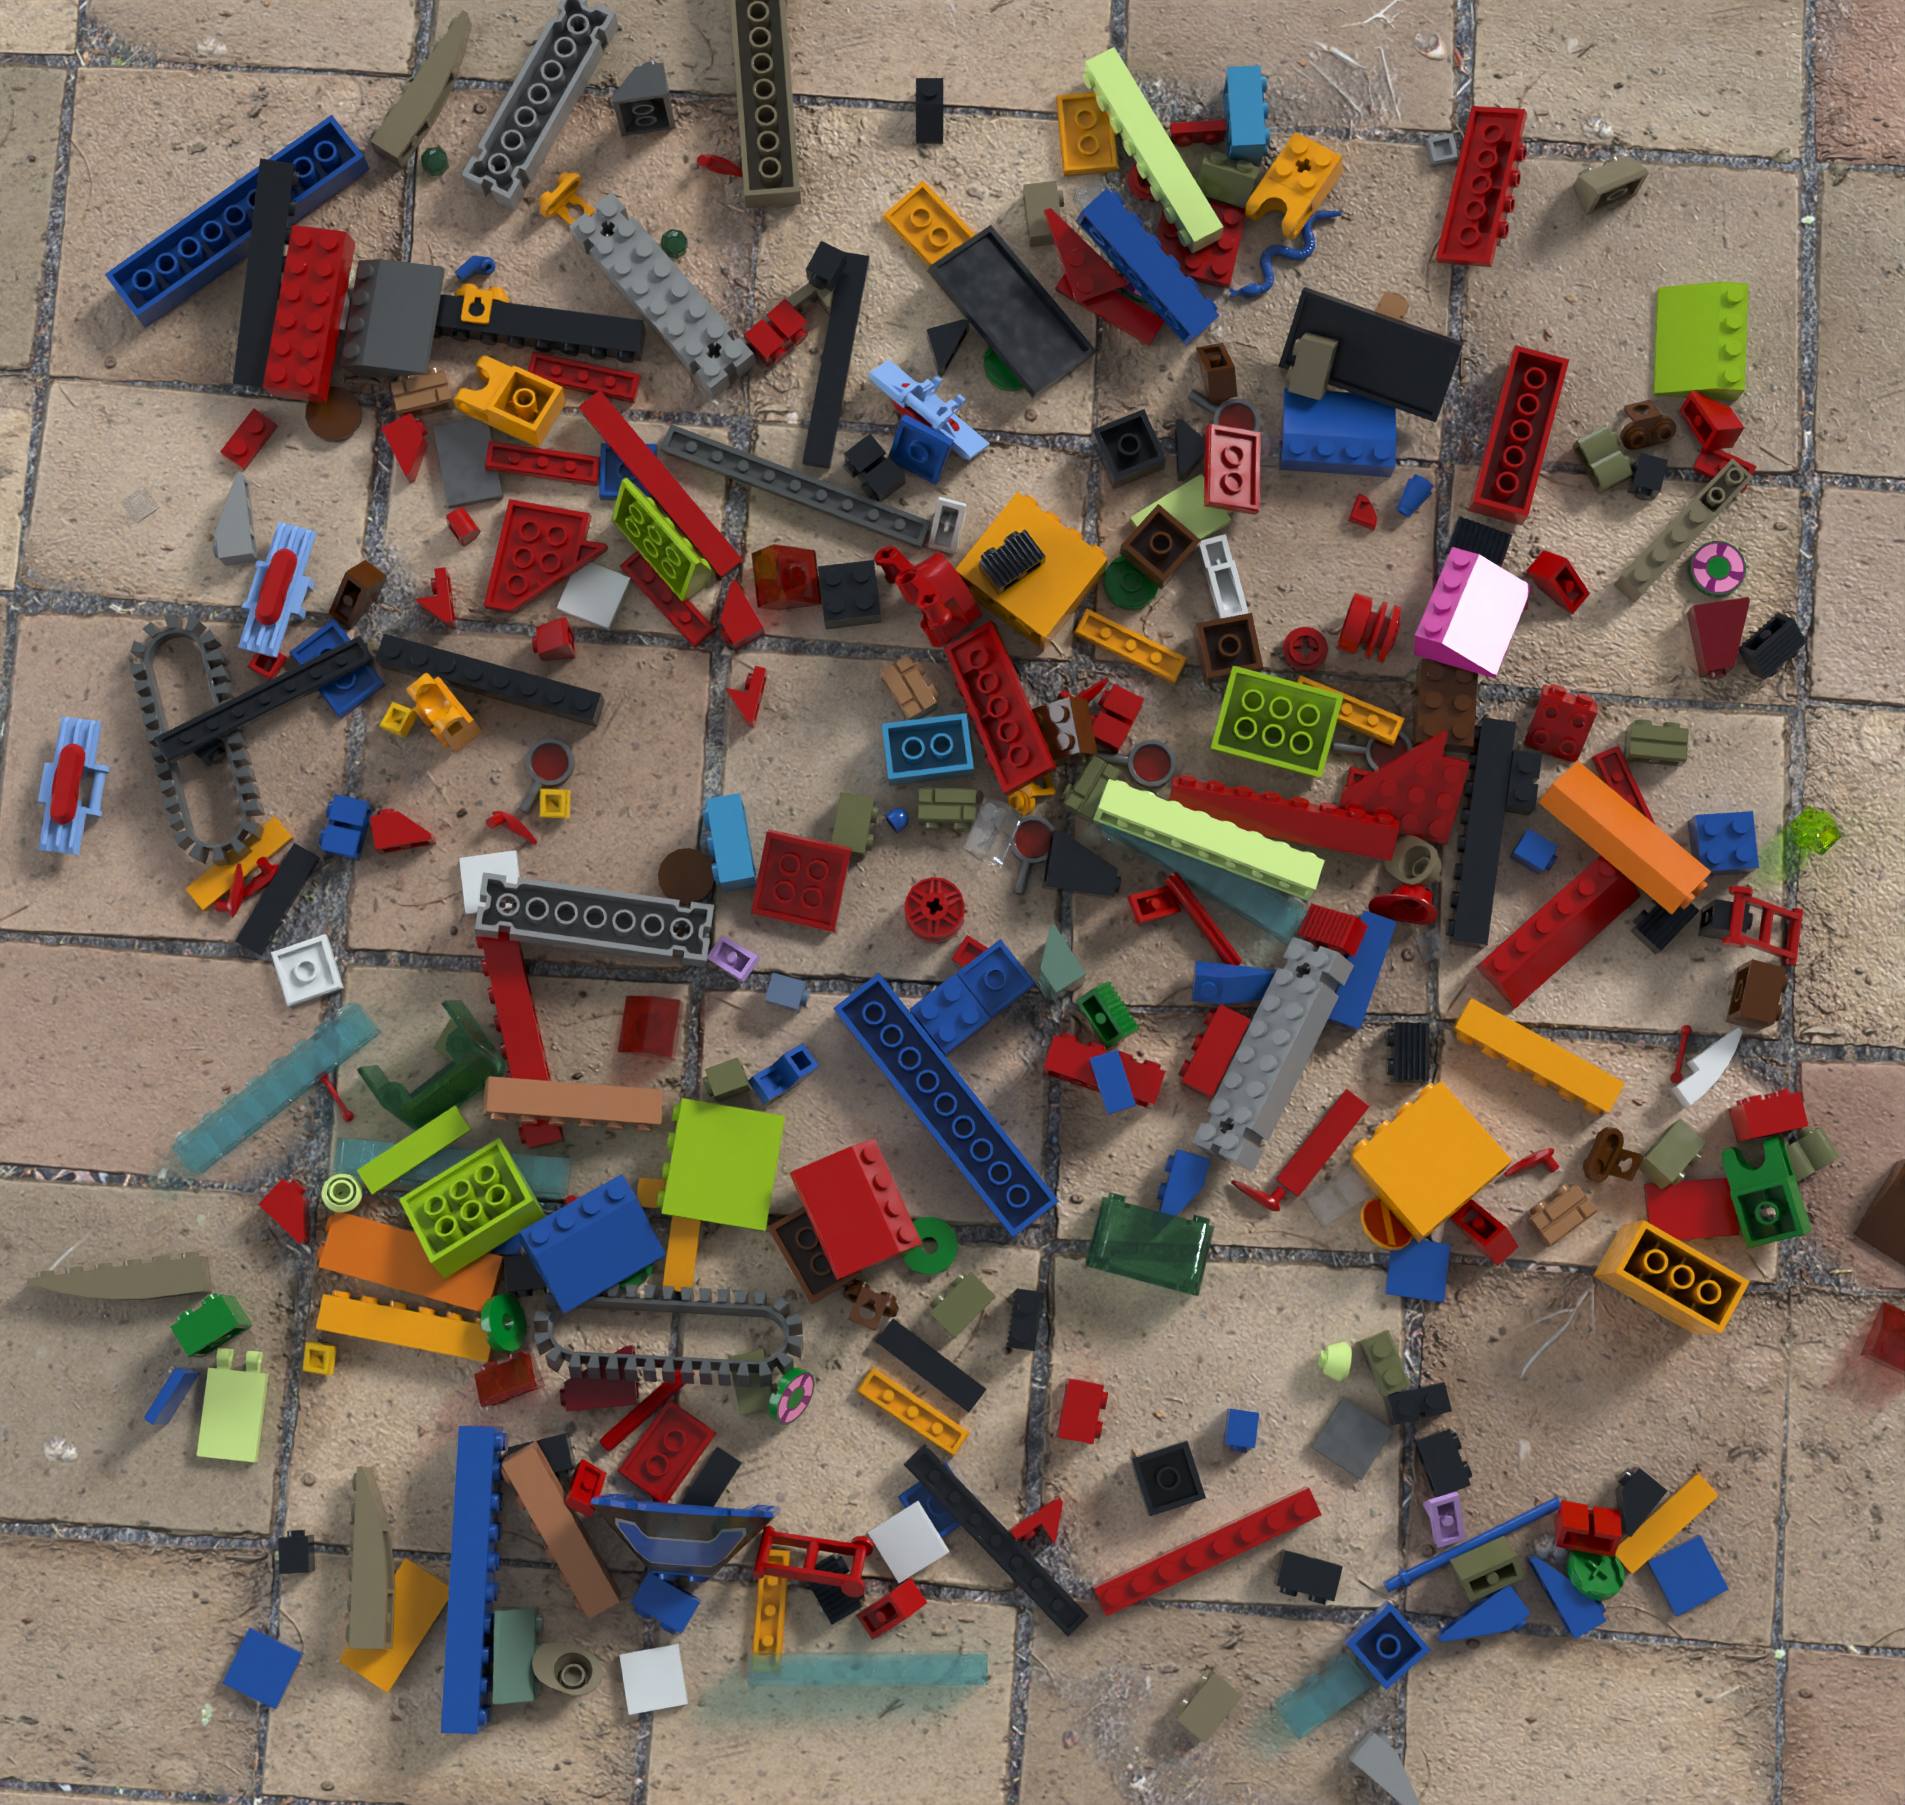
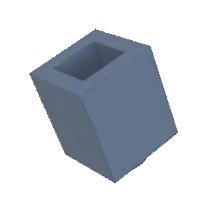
(787, 993)

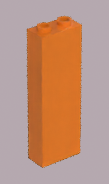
(1625, 838)
(399, 1261)

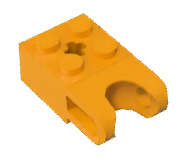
(1296, 183)
(512, 401)
(441, 708)

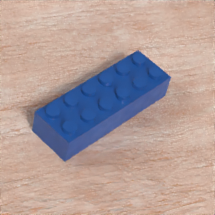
(1147, 266)

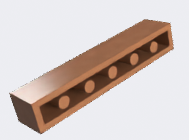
(572, 1103)
(561, 1530)

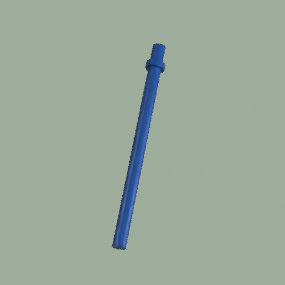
(1406, 1577)

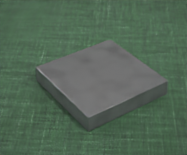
(1351, 1438)

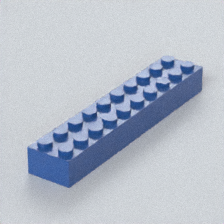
(220, 230)
(946, 1105)
(472, 1579)

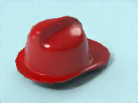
(1405, 904)

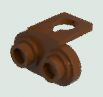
(1648, 428)
(1606, 1156)
(881, 1303)

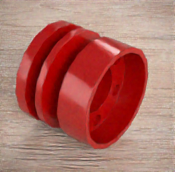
(1369, 628)
(944, 923)

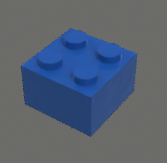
(1724, 842)
(950, 1015)
(1386, 1644)

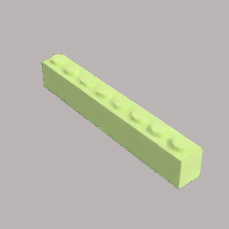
(1152, 150)
(1209, 839)

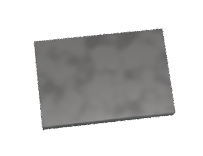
(462, 460)

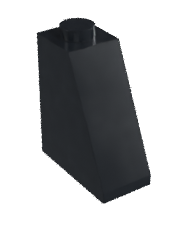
(1077, 869)

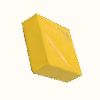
(398, 720)
(555, 803)
(319, 1358)

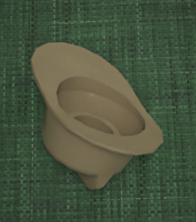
(1414, 862)
(567, 1669)

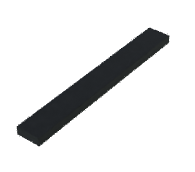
(836, 362)
(263, 700)
(996, 1540)

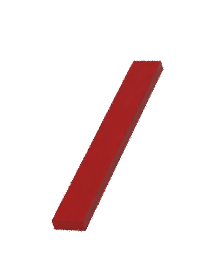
(660, 484)

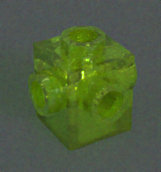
(1815, 830)

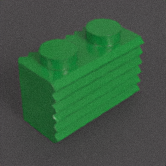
(1107, 1014)

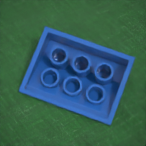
(1337, 435)
(592, 1244)

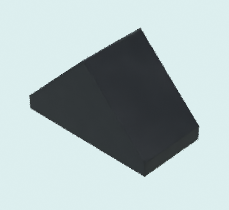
(945, 342)
(1189, 449)

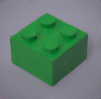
(210, 1325)

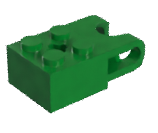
(1759, 1188)

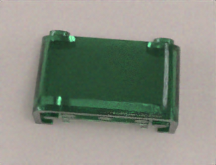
(1149, 1245)

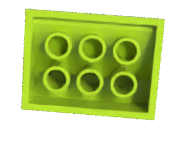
(1701, 340)
(659, 542)
(1276, 723)
(471, 1208)

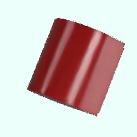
(462, 526)
(267, 666)

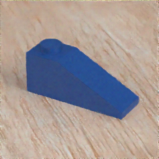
(1229, 983)
(1574, 1609)
(1490, 1615)

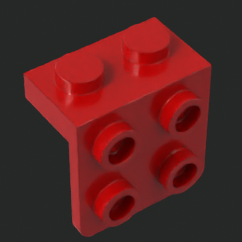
(1561, 723)

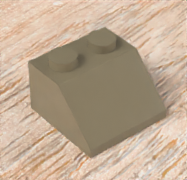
(1610, 183)

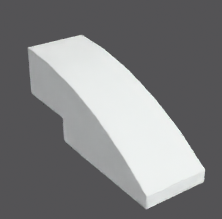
(1222, 577)
(1707, 1068)

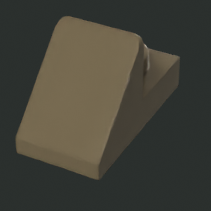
(805, 298)

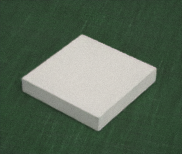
(594, 595)
(472, 871)
(307, 970)
(908, 1541)
(653, 1679)

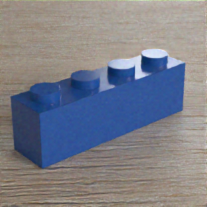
(1367, 963)

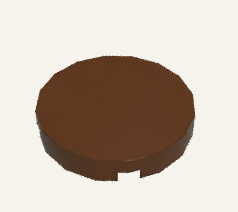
(337, 417)
(686, 876)

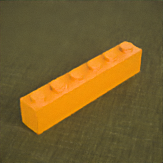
(1537, 1057)
(404, 1327)

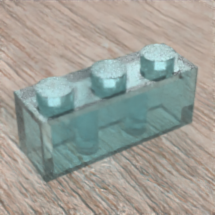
(1322, 1695)

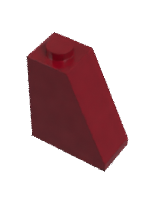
(1717, 634)
(600, 1393)

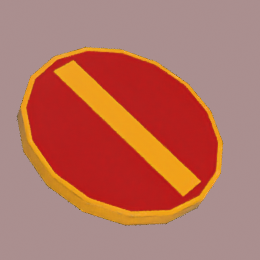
(1383, 1226)

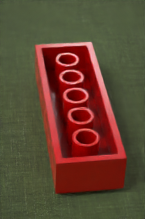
(309, 314)
(1518, 435)

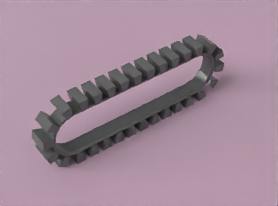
(232, 742)
(791, 1327)

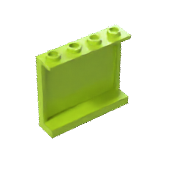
(721, 1164)

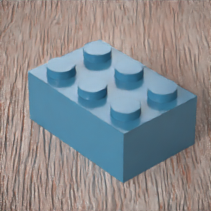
(1246, 114)
(927, 749)
(729, 842)

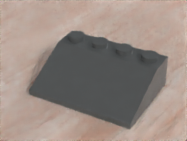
(392, 318)

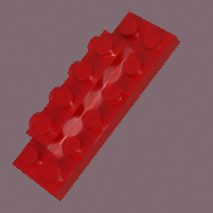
(1483, 186)
(999, 708)

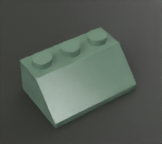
(1059, 969)
(514, 1646)

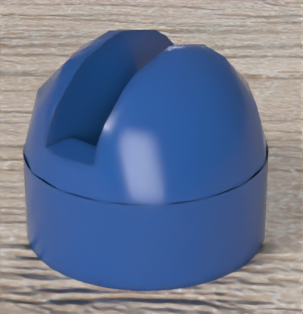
(897, 819)

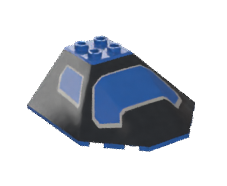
(681, 1536)

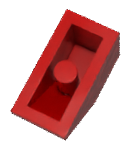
(1711, 421)
(407, 443)
(1558, 580)
(739, 619)
(554, 640)
(397, 832)
(289, 1209)
(1485, 1232)
(891, 1608)

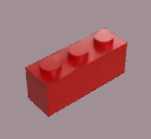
(1213, 1050)

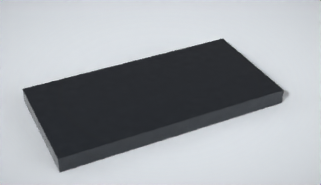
(1011, 311)
(1378, 354)

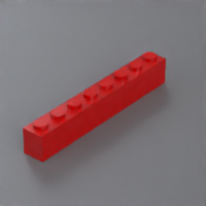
(1290, 818)
(518, 1024)
(1207, 1550)

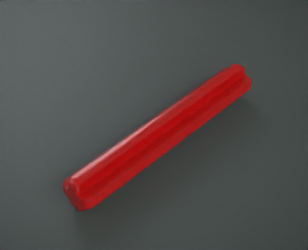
(1202, 919)
(641, 1413)

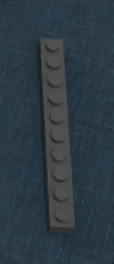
(795, 486)

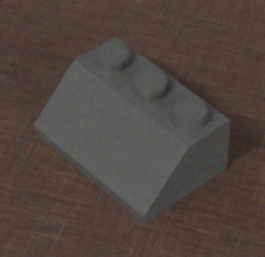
(644, 101)

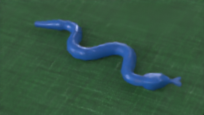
(1253, 290)

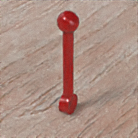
(1677, 1077)
(347, 1115)

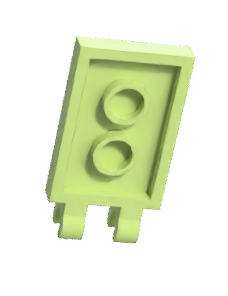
(1188, 508)
(233, 1408)

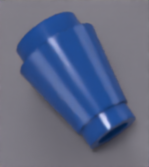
(1414, 495)

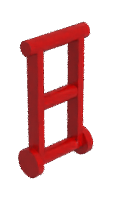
(1743, 896)
(851, 1584)

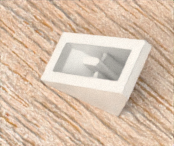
(947, 525)

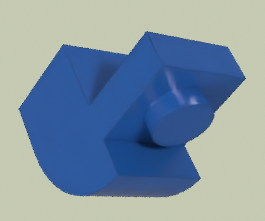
(784, 1074)

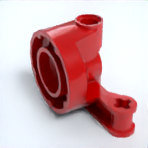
(936, 591)

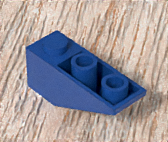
(1184, 1181)

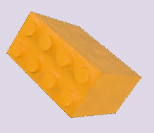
(1051, 593)
(1429, 1160)
(1671, 1278)

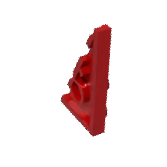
(1084, 268)

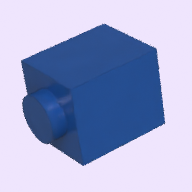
(1534, 852)
(1241, 1430)

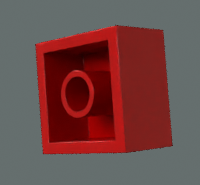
(1774, 1115)
(1081, 1411)

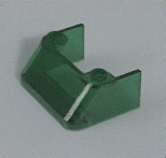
(453, 1085)

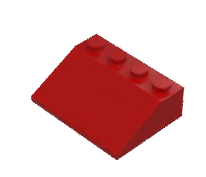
(856, 1209)

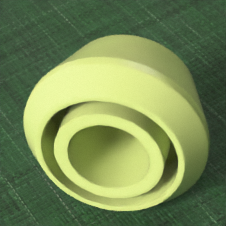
(341, 1193)
(1336, 1361)

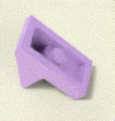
(733, 958)
(1445, 1519)

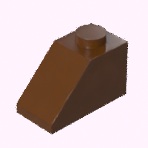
(1217, 372)
(357, 593)

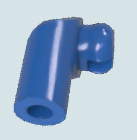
(475, 265)

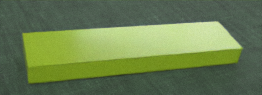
(414, 1150)

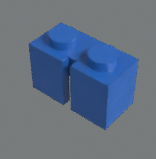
(346, 827)
(665, 1602)

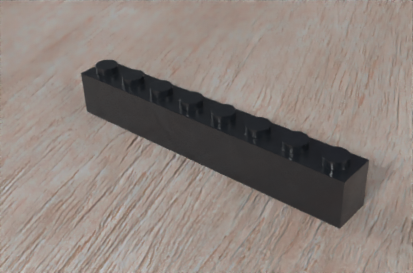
(264, 269)
(544, 329)
(491, 680)
(1481, 834)

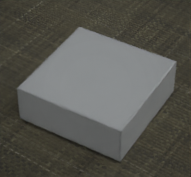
(1441, 150)

